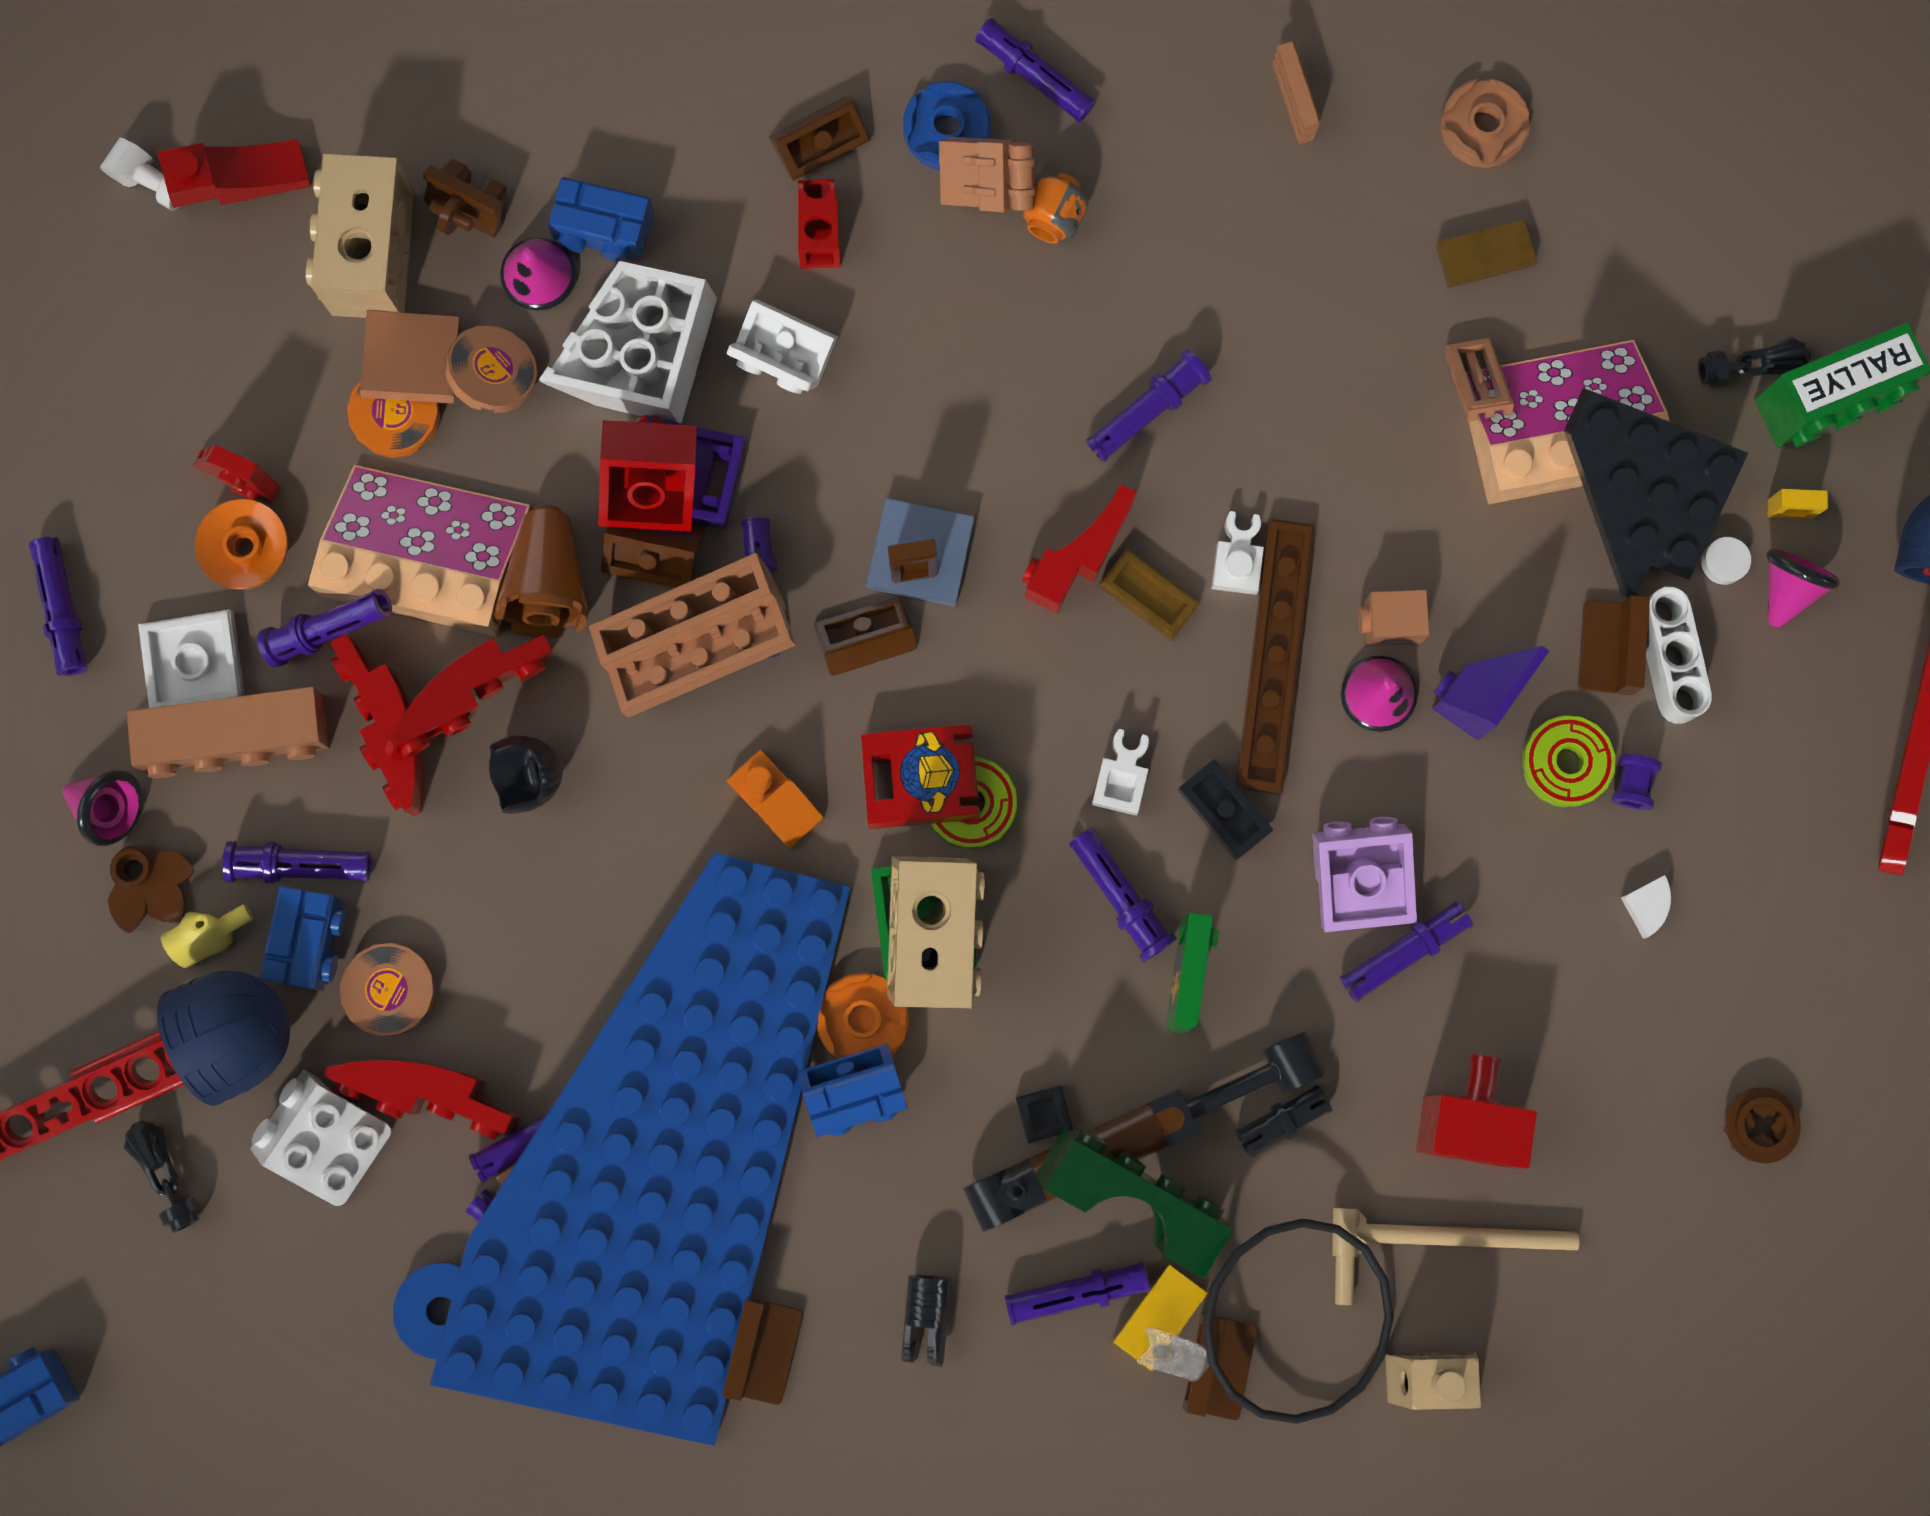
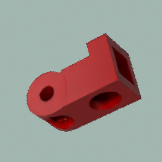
(818, 224)

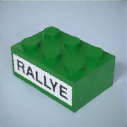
(1843, 387)

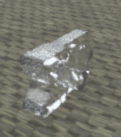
(1174, 1355)

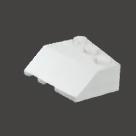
(638, 343)

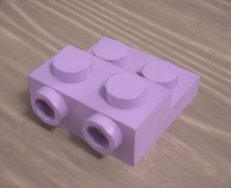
(1365, 875)

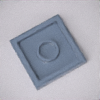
(909, 523)

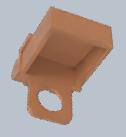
(987, 173)

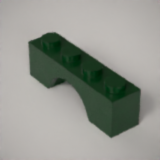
(1086, 1174)

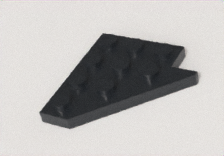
(1649, 486)

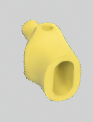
(203, 935)

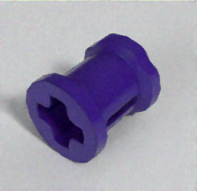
(1636, 782)

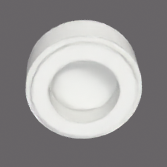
(1726, 560)

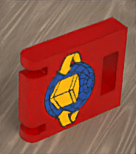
(927, 776)

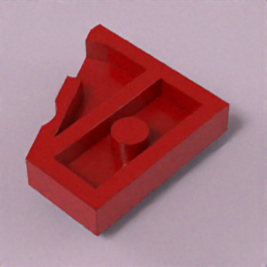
(242, 475)

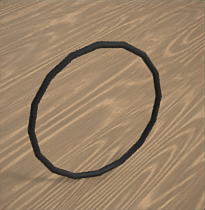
(1212, 1301)

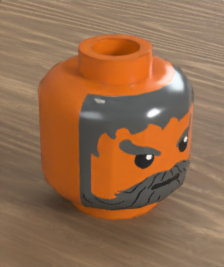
(1056, 208)

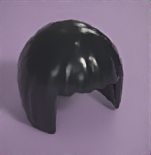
(524, 773)

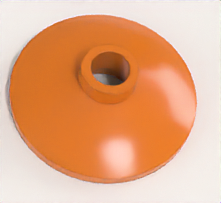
(223, 533)

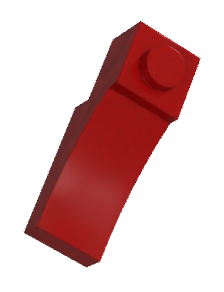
(232, 172)
(1056, 571)

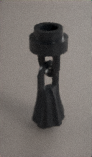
(1774, 359)
(148, 1147)

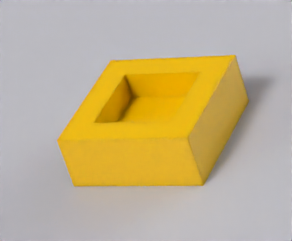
(1797, 504)

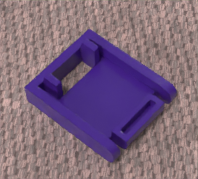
(712, 446)

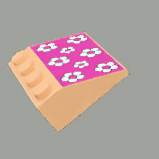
(1528, 449)
(423, 544)

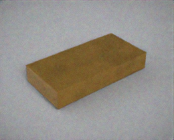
(1486, 253)
(1149, 595)

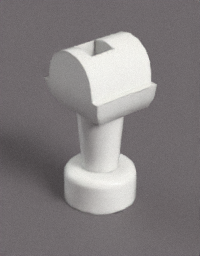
(131, 166)

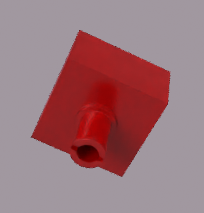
(647, 475)
(1475, 1124)

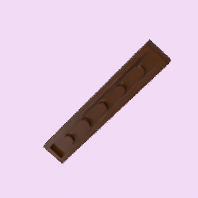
(1275, 657)

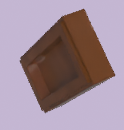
(912, 561)

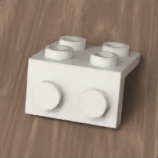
(319, 1139)

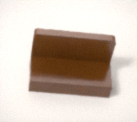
(652, 554)
(1614, 645)
(1234, 1351)
(762, 1352)

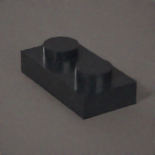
(1225, 809)

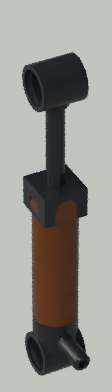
(1144, 1130)

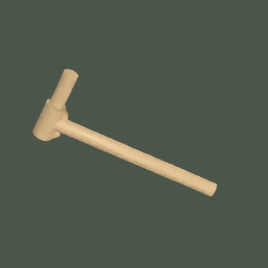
(1356, 1224)

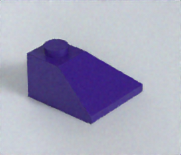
(1486, 690)

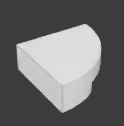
(1649, 905)

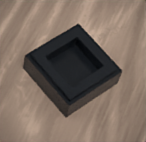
(1044, 1113)

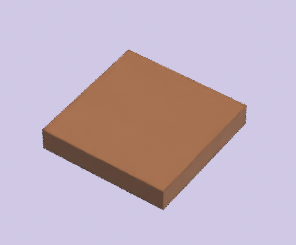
(407, 356)

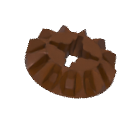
(1783, 1128)

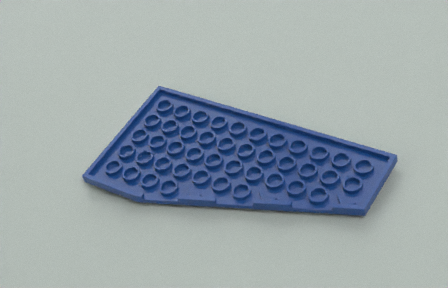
(648, 1190)

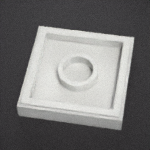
(191, 659)

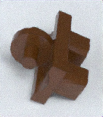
(461, 203)

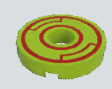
(1594, 755)
(996, 816)

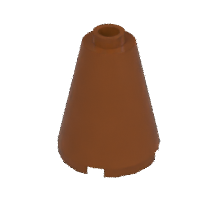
(543, 578)

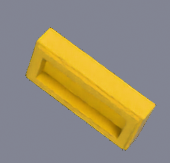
(1165, 1307)

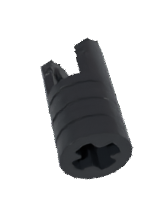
(926, 1308)

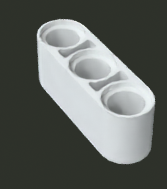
(1668, 677)

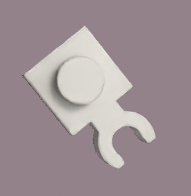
(1238, 562)
(1120, 781)

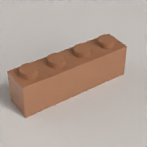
(228, 731)

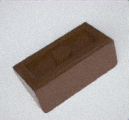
(820, 137)
(865, 636)

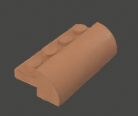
(692, 635)

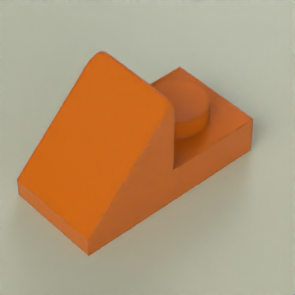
(775, 799)

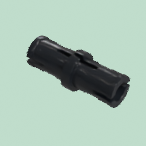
(1284, 1120)

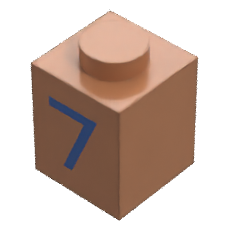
(1394, 618)

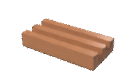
(1296, 92)
(1485, 403)

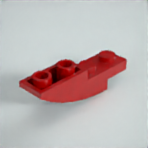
(449, 698)
(385, 702)
(406, 1085)

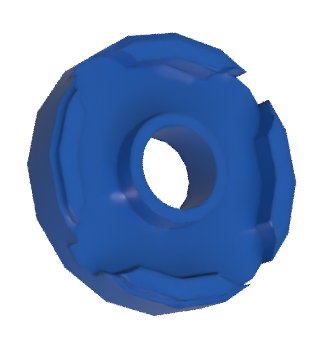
(940, 101)
(413, 1303)

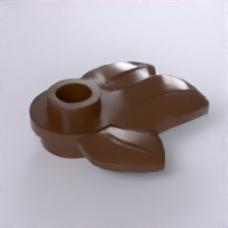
(151, 893)

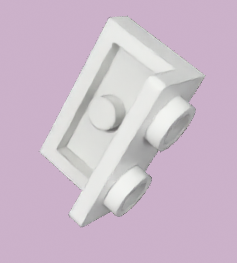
(782, 347)

